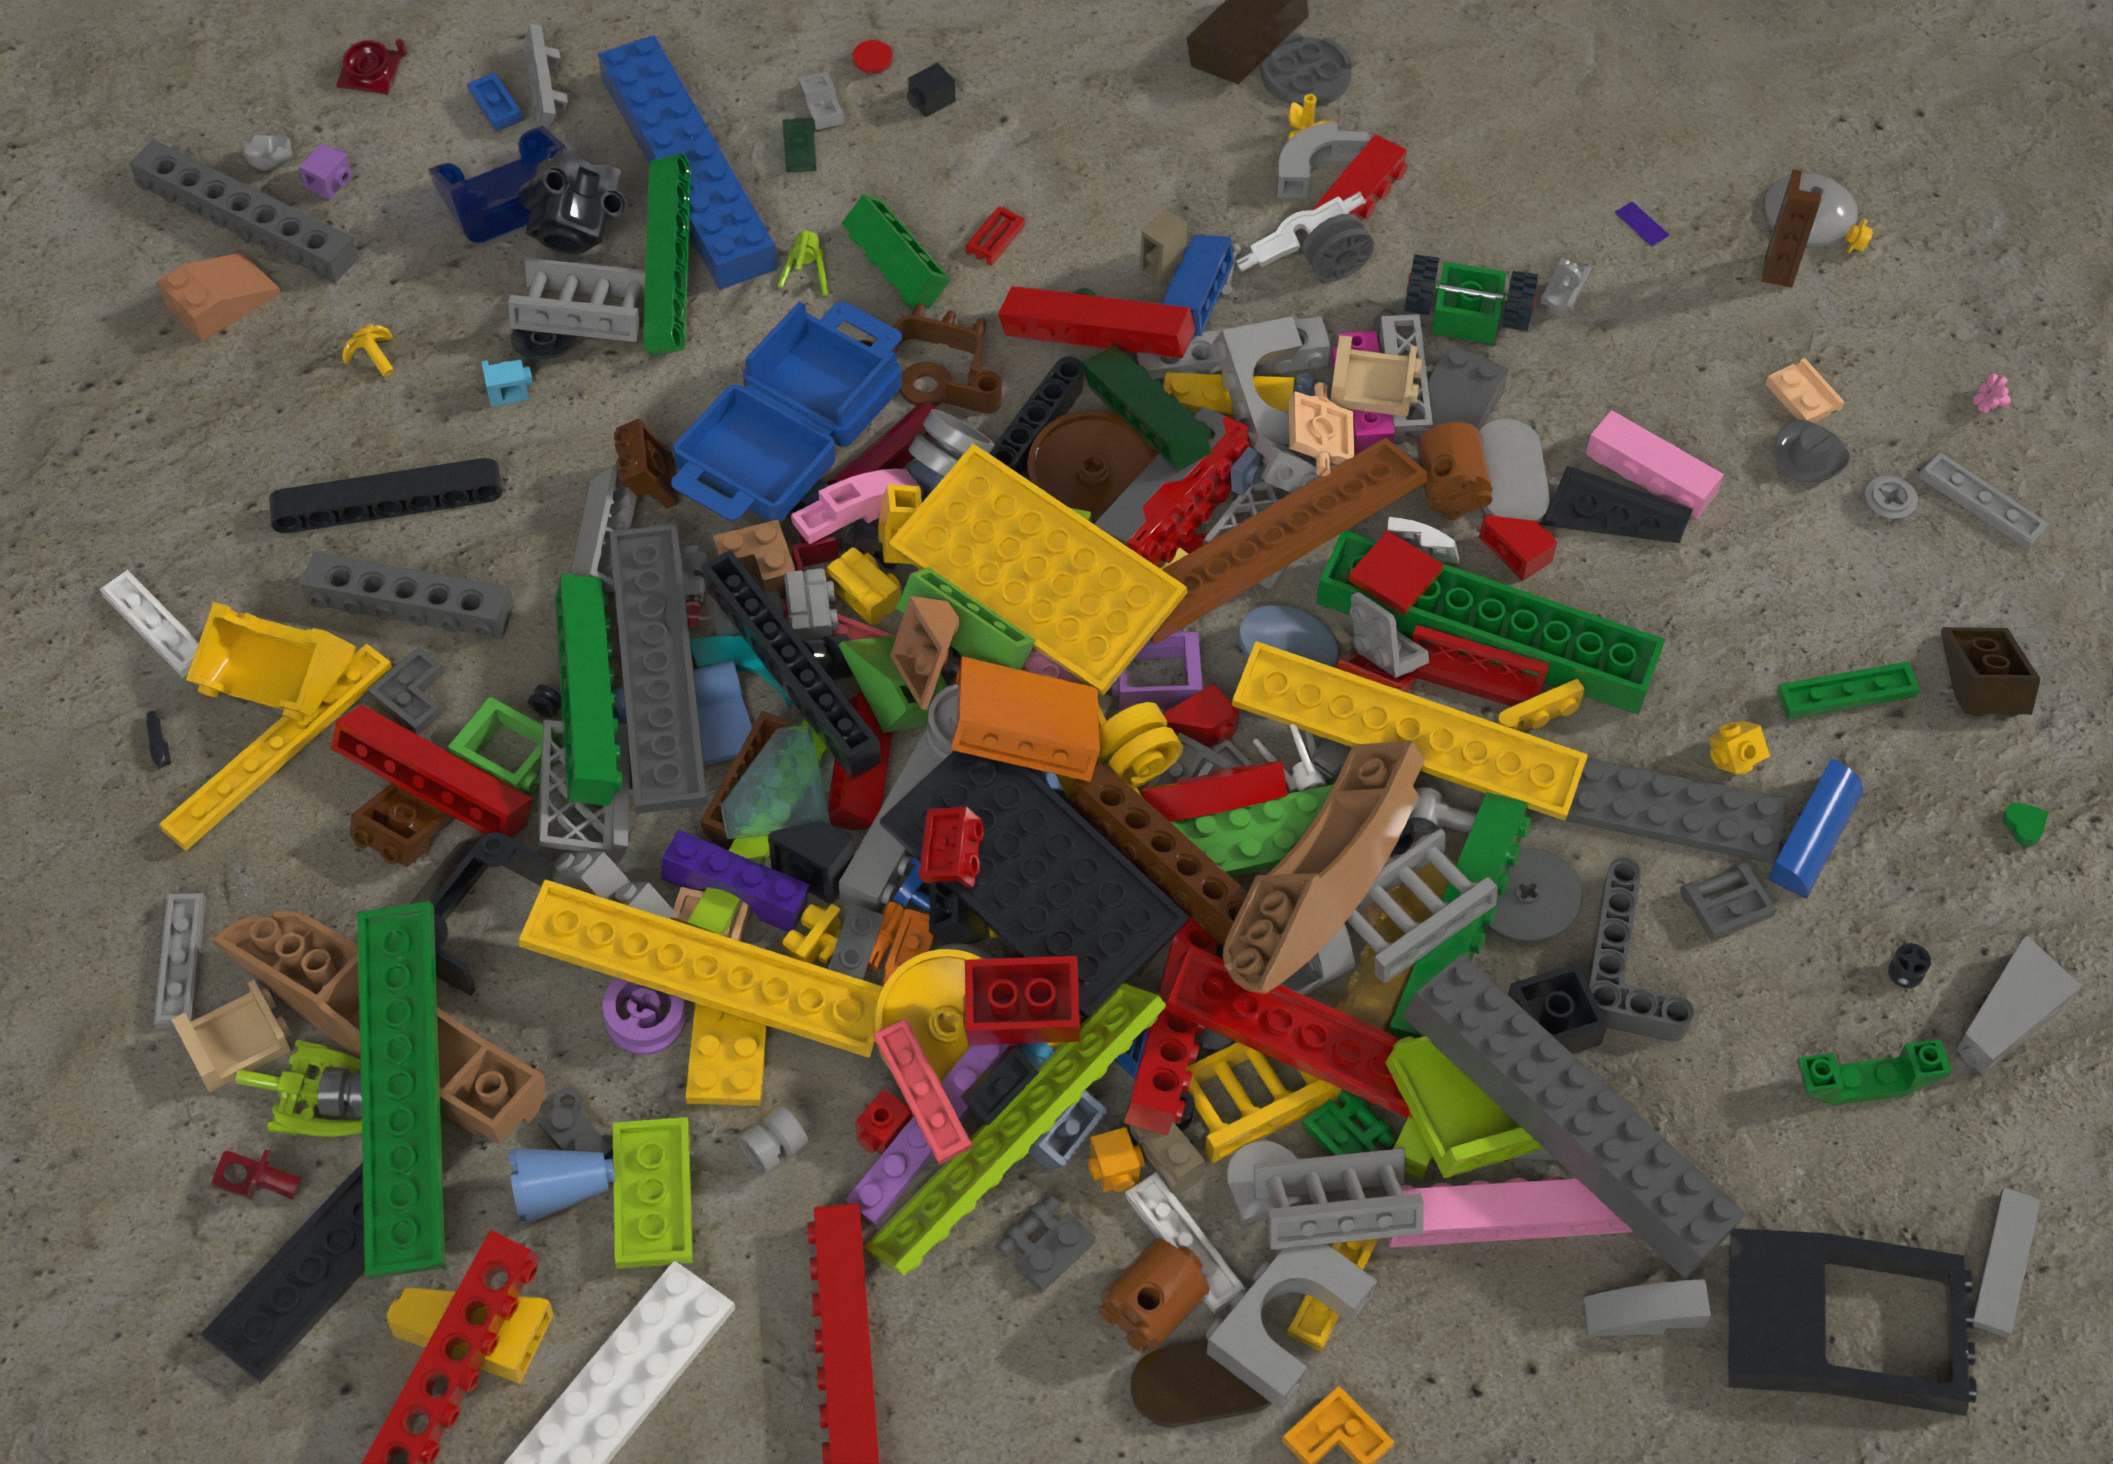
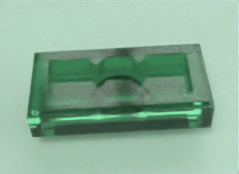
(799, 145)

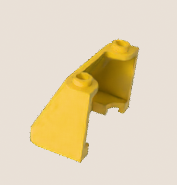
(267, 662)

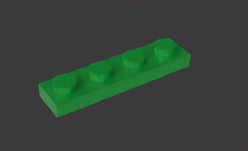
(1847, 690)

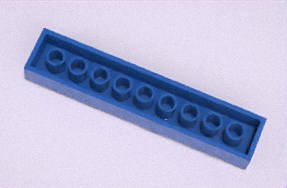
(668, 123)

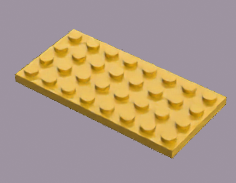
(1039, 567)

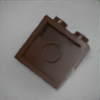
(645, 463)
(397, 825)

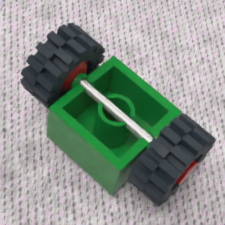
(1470, 298)

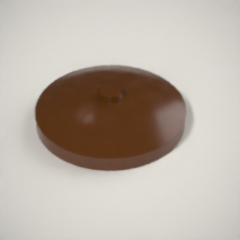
(1087, 459)

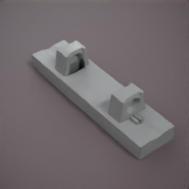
(538, 62)

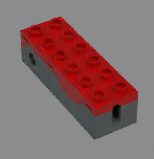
(1168, 505)

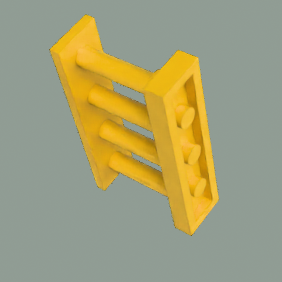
(1254, 1122)

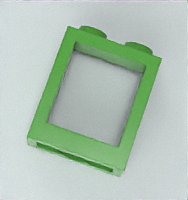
(484, 726)

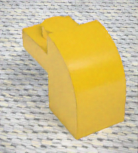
(896, 508)

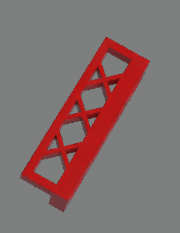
(1475, 672)

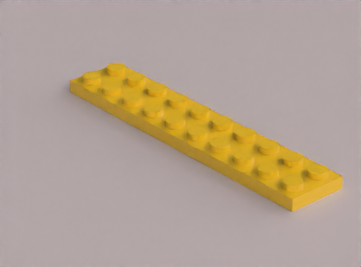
(1451, 741)
(702, 967)

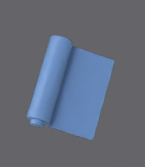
(720, 711)

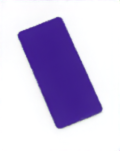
(1642, 223)

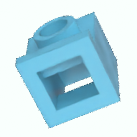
(507, 382)

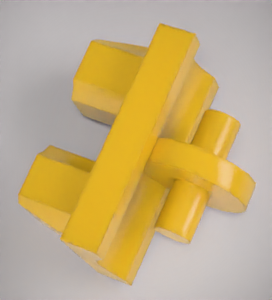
(820, 940)

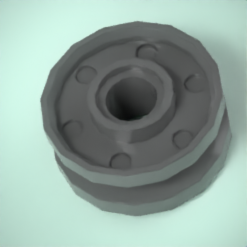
(1338, 247)

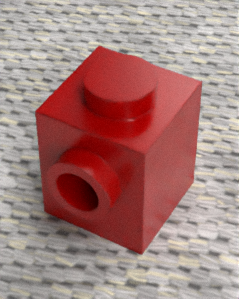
(882, 1122)

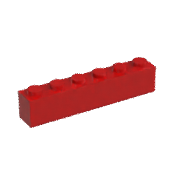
(1097, 321)
(430, 773)

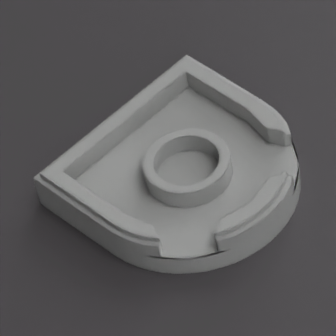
(1241, 1179)

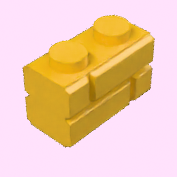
(864, 585)

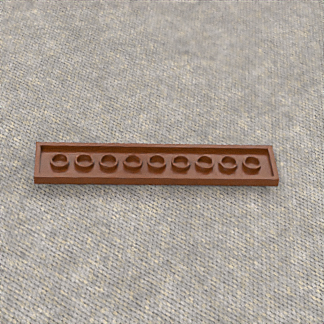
(1289, 530)

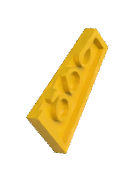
(1207, 390)

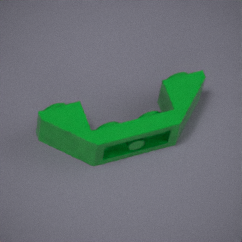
(1878, 1079)

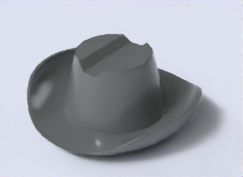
(1809, 452)

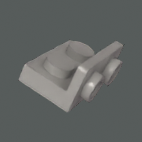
(1285, 466)

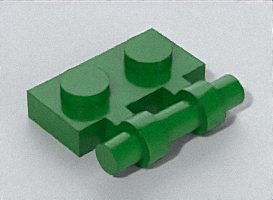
(1339, 1135)

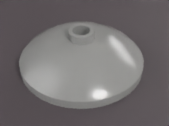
(1835, 213)

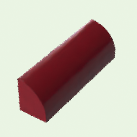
(891, 448)

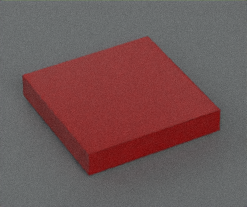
(1395, 572)

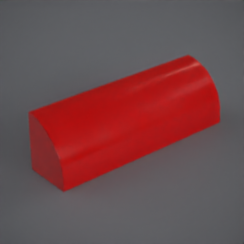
(858, 801)

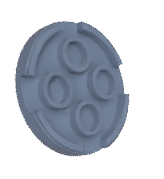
(1289, 631)

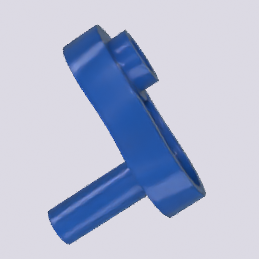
(910, 890)

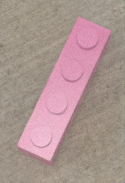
(1654, 463)

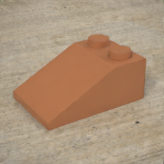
(215, 292)
(924, 645)

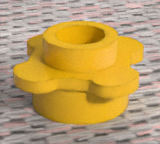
(1858, 236)

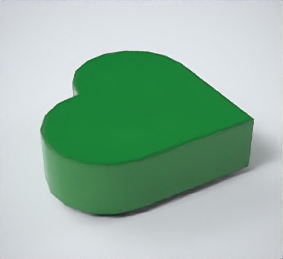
(2025, 822)

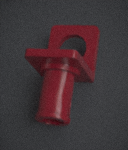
(814, 553)
(258, 1175)

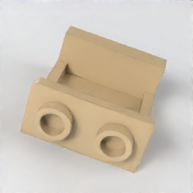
(1374, 380)
(234, 1037)

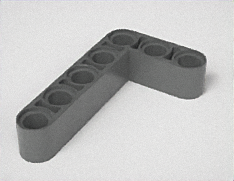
(1614, 957)

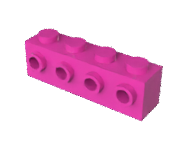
(1367, 426)

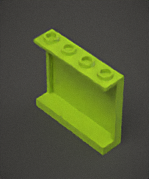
(1452, 1112)

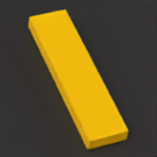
(1314, 1319)

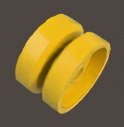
(1139, 744)

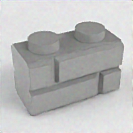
(808, 603)

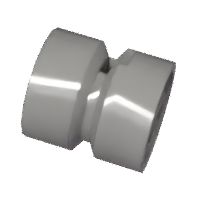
(774, 1138)

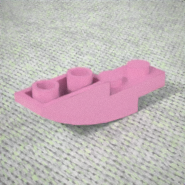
(848, 502)

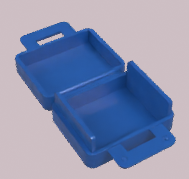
(799, 399)

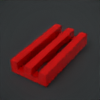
(985, 251)

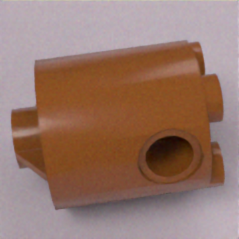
(1455, 469)
(1164, 1283)

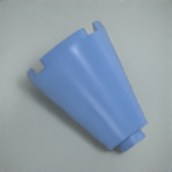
(556, 1179)

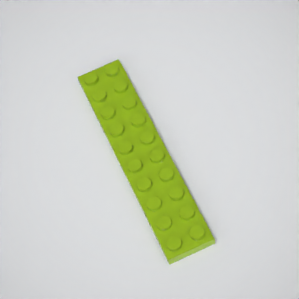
(996, 1147)

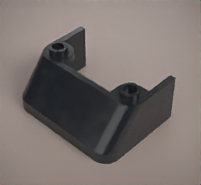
(457, 877)

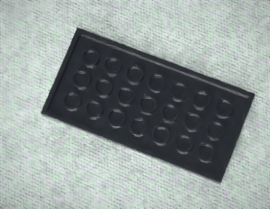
(1044, 874)

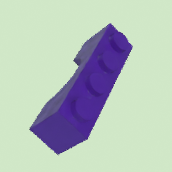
(700, 864)

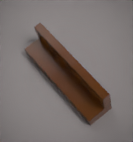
(1790, 233)

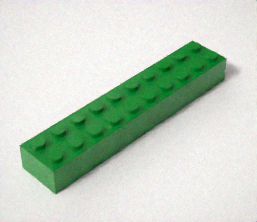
(1605, 656)

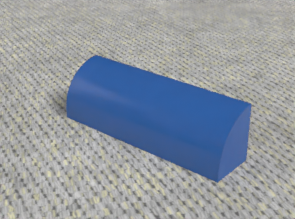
(1817, 829)

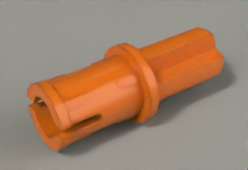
(892, 918)

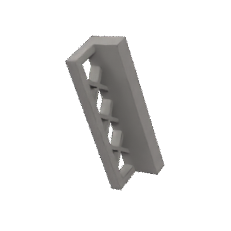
(1388, 345)

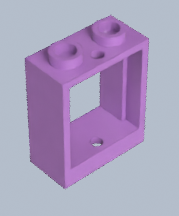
(1177, 645)

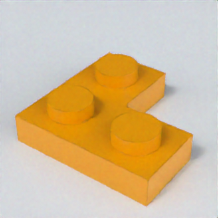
(1338, 1422)

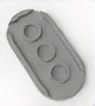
(1515, 470)

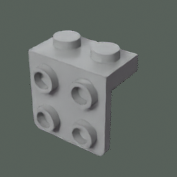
(1380, 641)

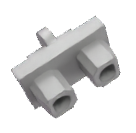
(1564, 287)

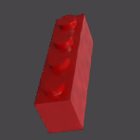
(1370, 173)

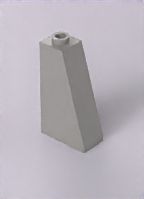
(2019, 1005)

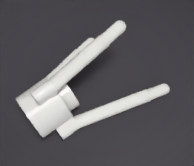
(1305, 773)

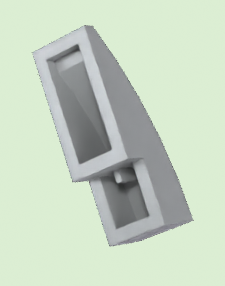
(1647, 1308)

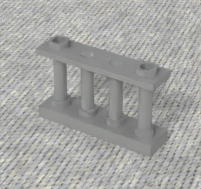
(573, 317)
(1446, 917)
(1340, 1220)

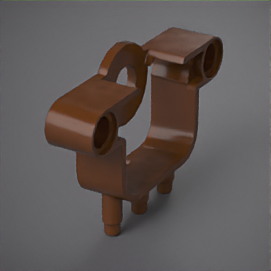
(984, 386)

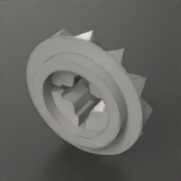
(1887, 487)

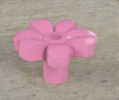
(1992, 393)

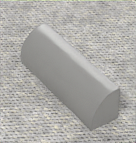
(606, 510)

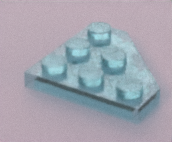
(777, 788)

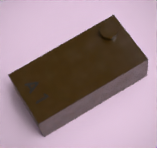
(1243, 35)

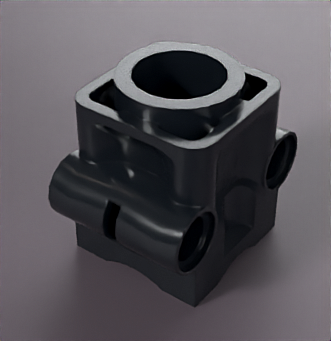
(571, 202)

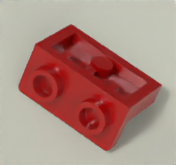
(951, 846)

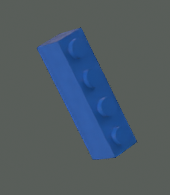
(1201, 277)

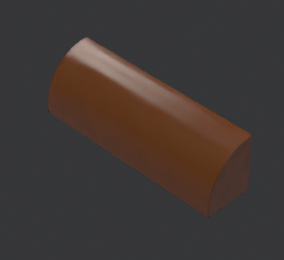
(712, 821)

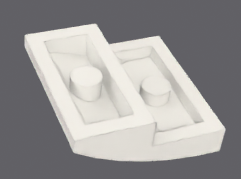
(1427, 538)

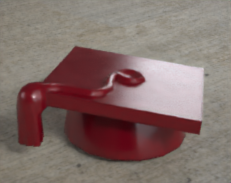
(370, 66)

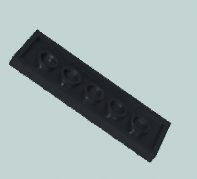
(295, 1285)

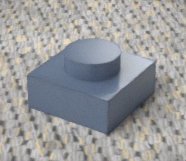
(1246, 471)

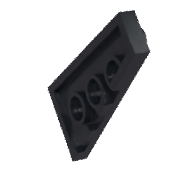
(1607, 507)

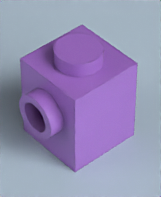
(325, 171)

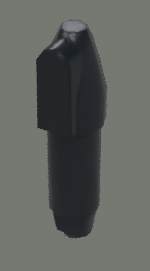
(158, 748)

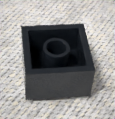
(1563, 1007)

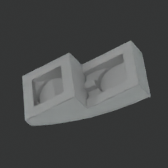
(821, 100)

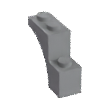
(601, 877)

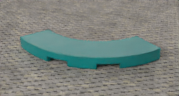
(718, 649)

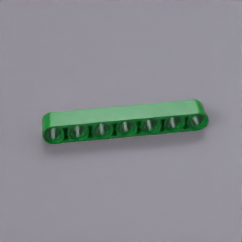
(667, 255)

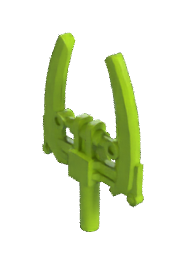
(297, 1087)

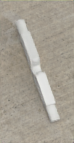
(1284, 239)

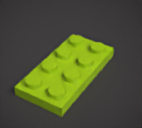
(652, 1193)

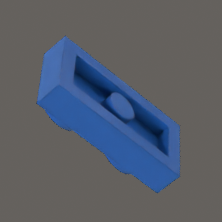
(494, 101)

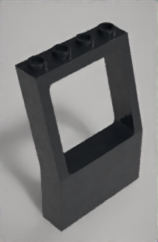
(1781, 1317)

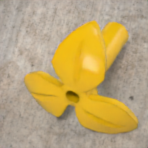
(1303, 117)
(366, 338)

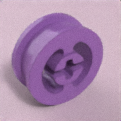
(640, 1031)

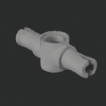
(1433, 813)

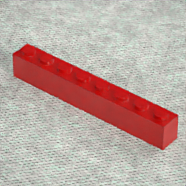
(843, 1336)

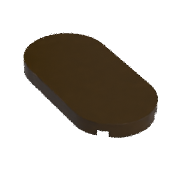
(1189, 1387)

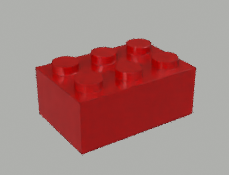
(1022, 1000)

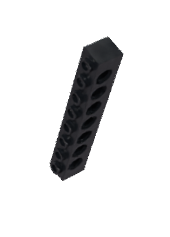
(792, 665)

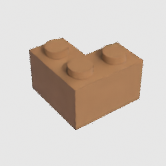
(761, 552)

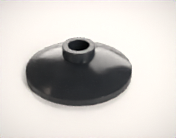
(541, 344)

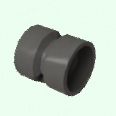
(340, 1092)

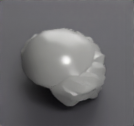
(266, 151)

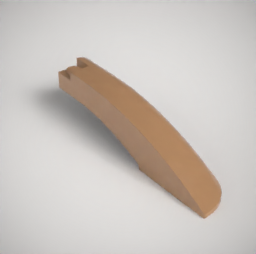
(1329, 869)
(319, 979)

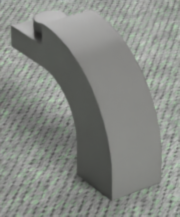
(1311, 148)

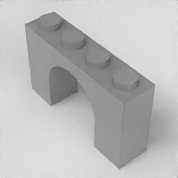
(1238, 354)
(1241, 1340)

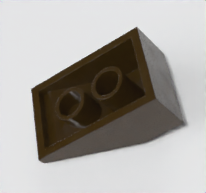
(1989, 671)

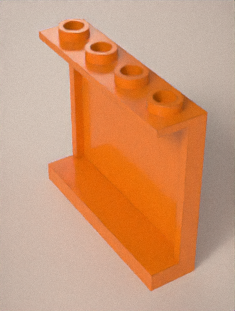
(1026, 719)

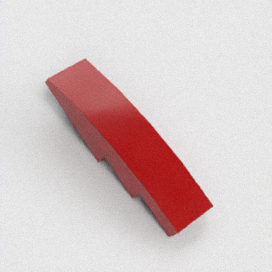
(1219, 791)

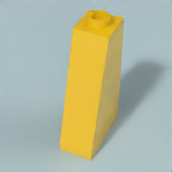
(420, 1310)

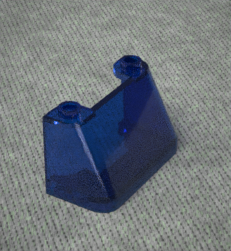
(489, 202)

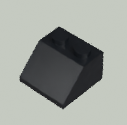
(812, 855)

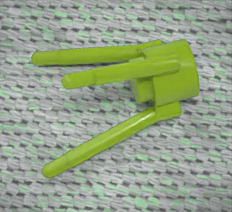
(804, 252)

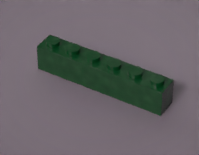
(1148, 407)

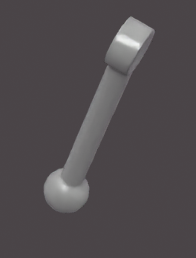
(1227, 289)

